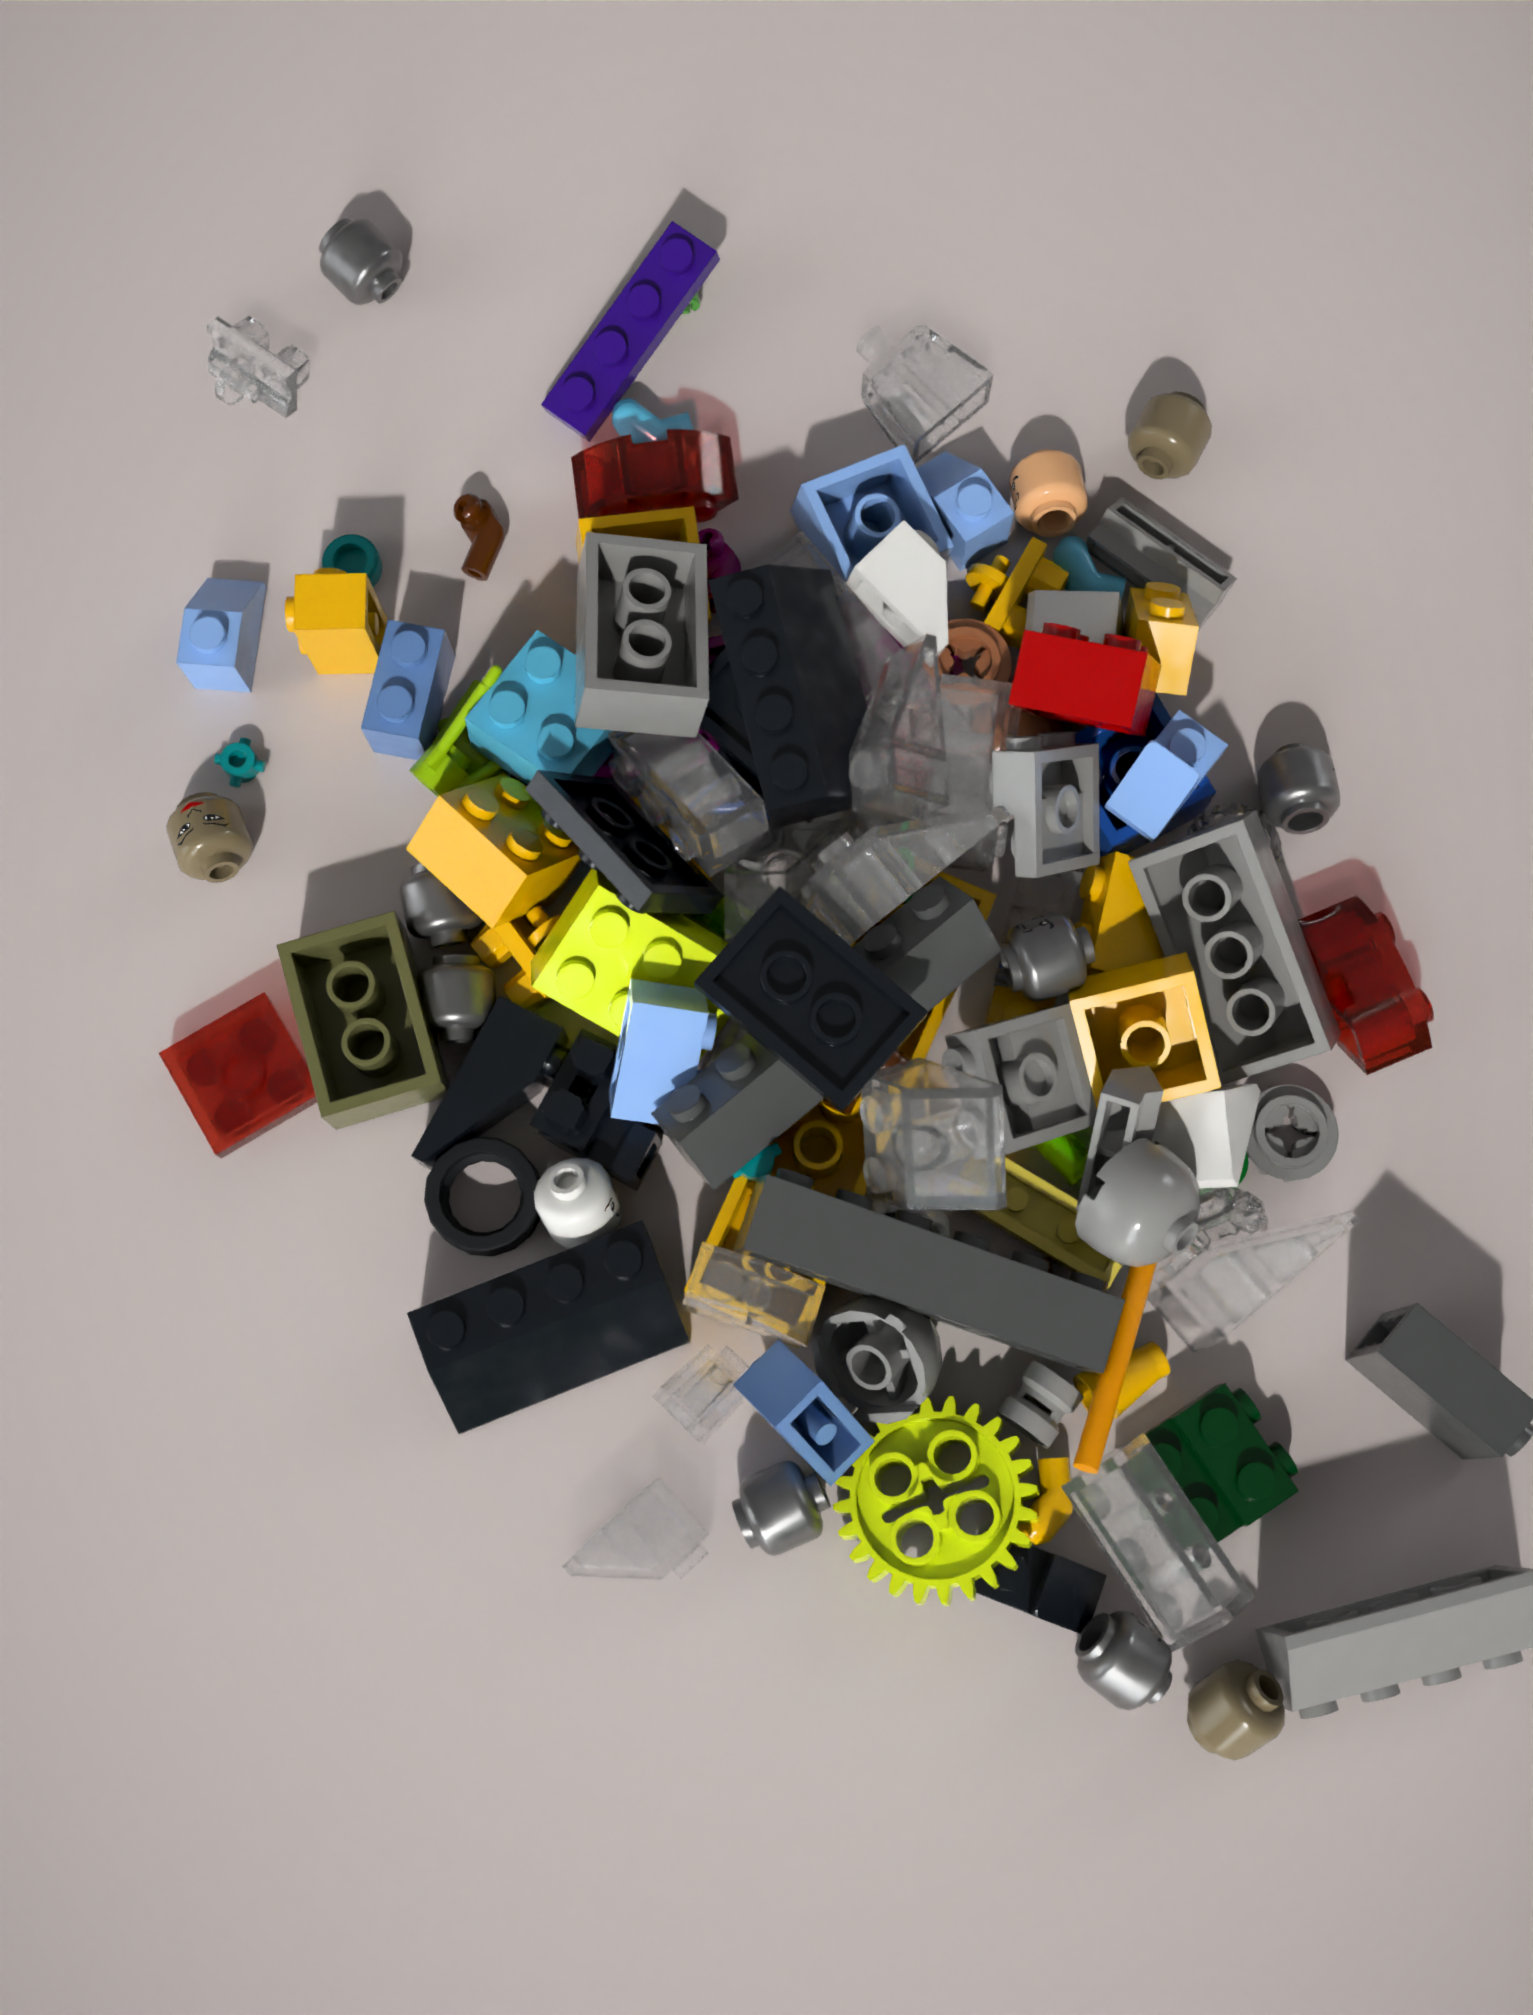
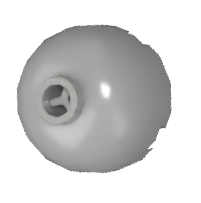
(1143, 1207)
(879, 1358)

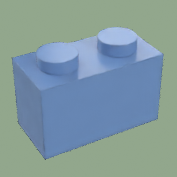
(408, 690)
(804, 1412)

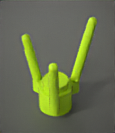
(443, 764)

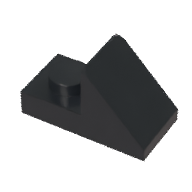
(1047, 1587)

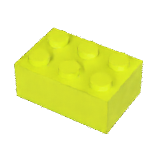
(604, 944)

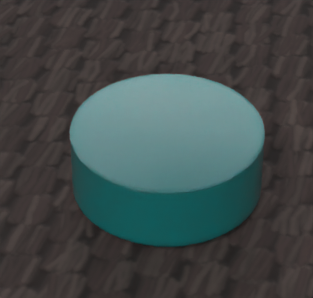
(354, 555)

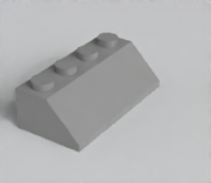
(1251, 963)
(1401, 1638)

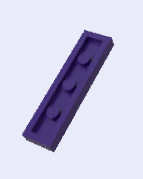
(631, 331)

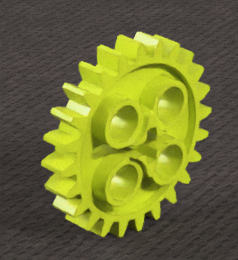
(955, 1556)

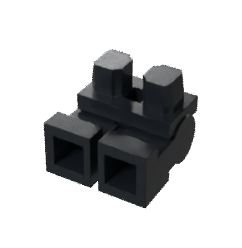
(579, 1120)

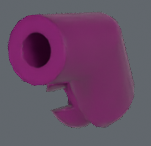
(720, 558)

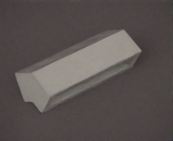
(1149, 552)
(1124, 1114)

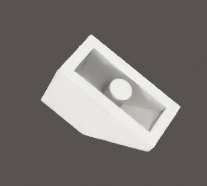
(905, 586)

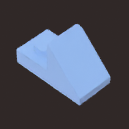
(1165, 775)

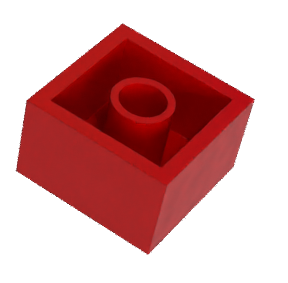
(1085, 681)

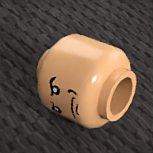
(1048, 492)

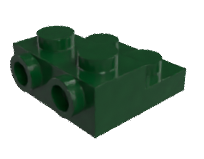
(1224, 1460)

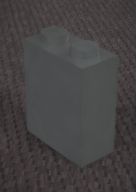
(1444, 1384)

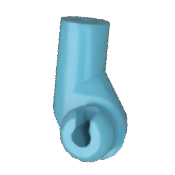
(634, 419)
(1083, 576)

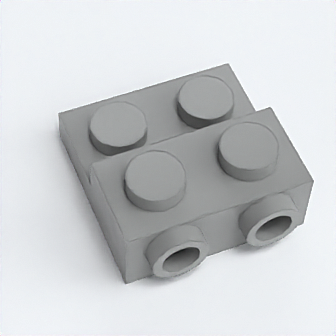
(1054, 801)
(1040, 1073)

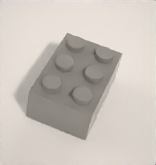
(641, 635)

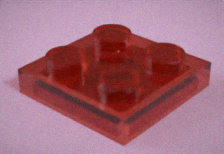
(241, 1075)

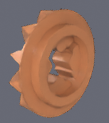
(970, 638)

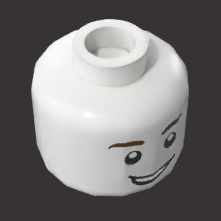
(577, 1202)

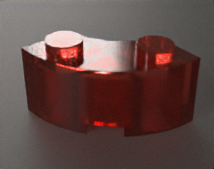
(656, 475)
(1367, 985)

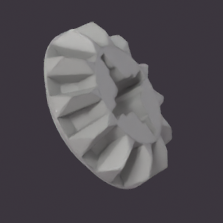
(1309, 1115)

